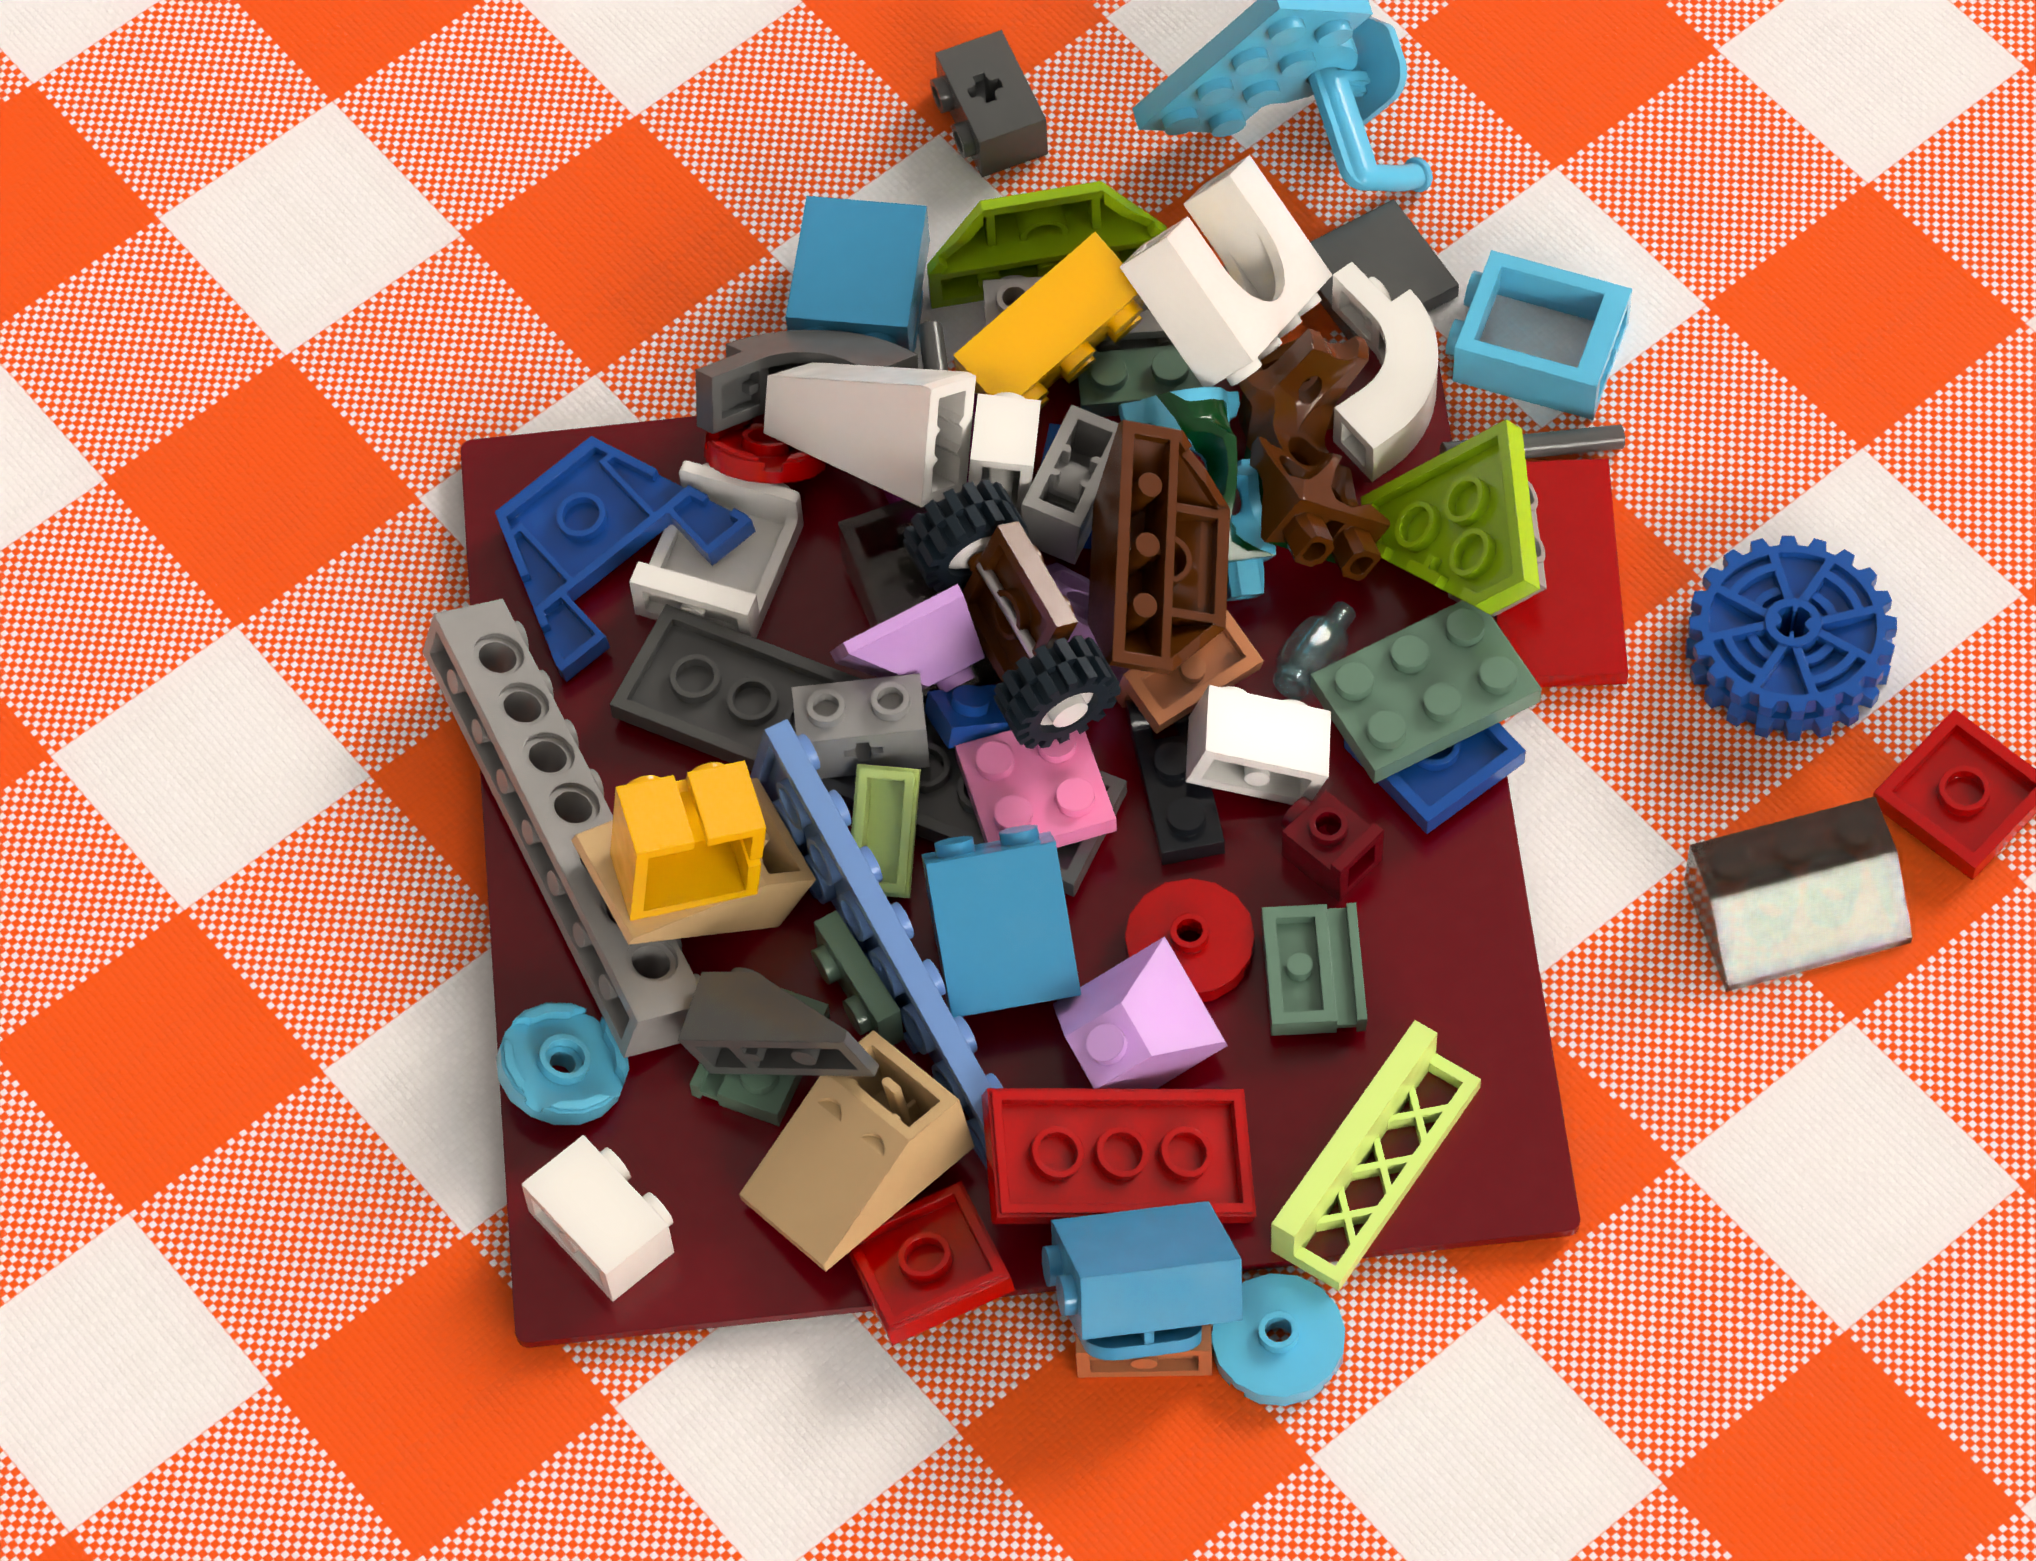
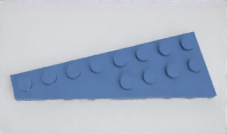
(883, 930)

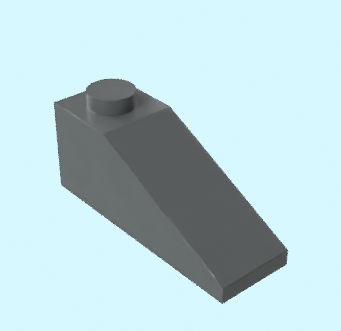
(755, 1027)

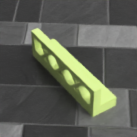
(1353, 1143)

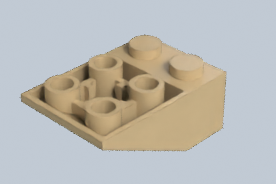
(782, 884)
(857, 1154)

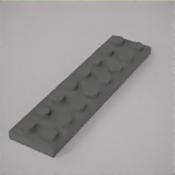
(726, 687)

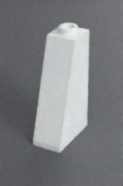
(878, 423)

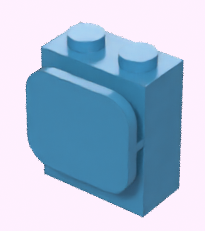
(860, 269)
(1000, 921)
(1144, 1278)

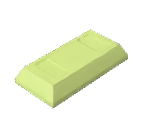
(887, 820)

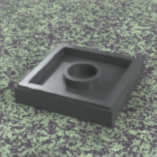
(1390, 249)

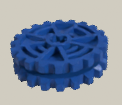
(1790, 638)

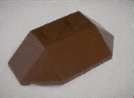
(1156, 552)

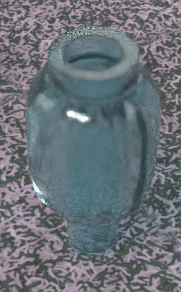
(1310, 648)

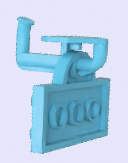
(1287, 54)

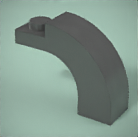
(737, 385)

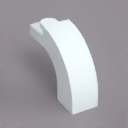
(1393, 410)

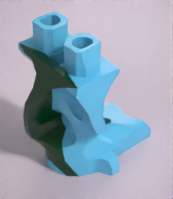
(1205, 419)

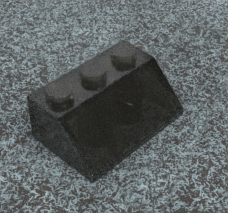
(1799, 893)

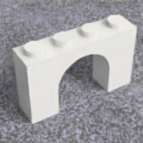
(1235, 318)

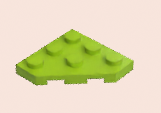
(1465, 520)

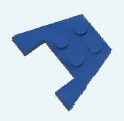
(589, 520)

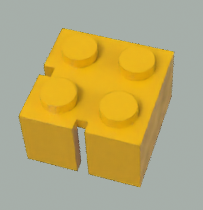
(687, 839)

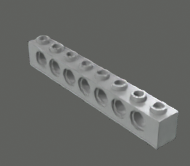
(547, 799)

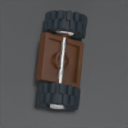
(1016, 612)

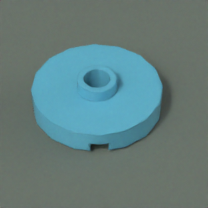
(566, 1038)
(1287, 1369)

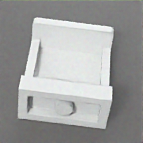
(743, 582)

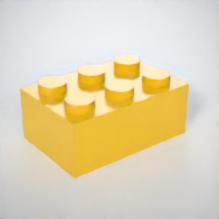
(1054, 325)

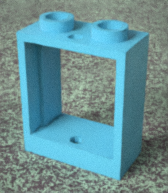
(1529, 376)

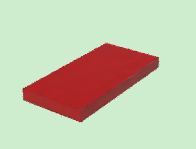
(1577, 624)
(1115, 1152)

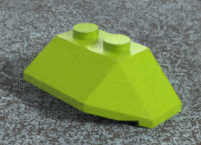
(1031, 236)

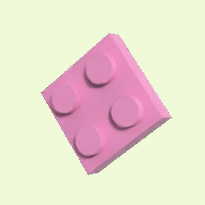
(1036, 786)

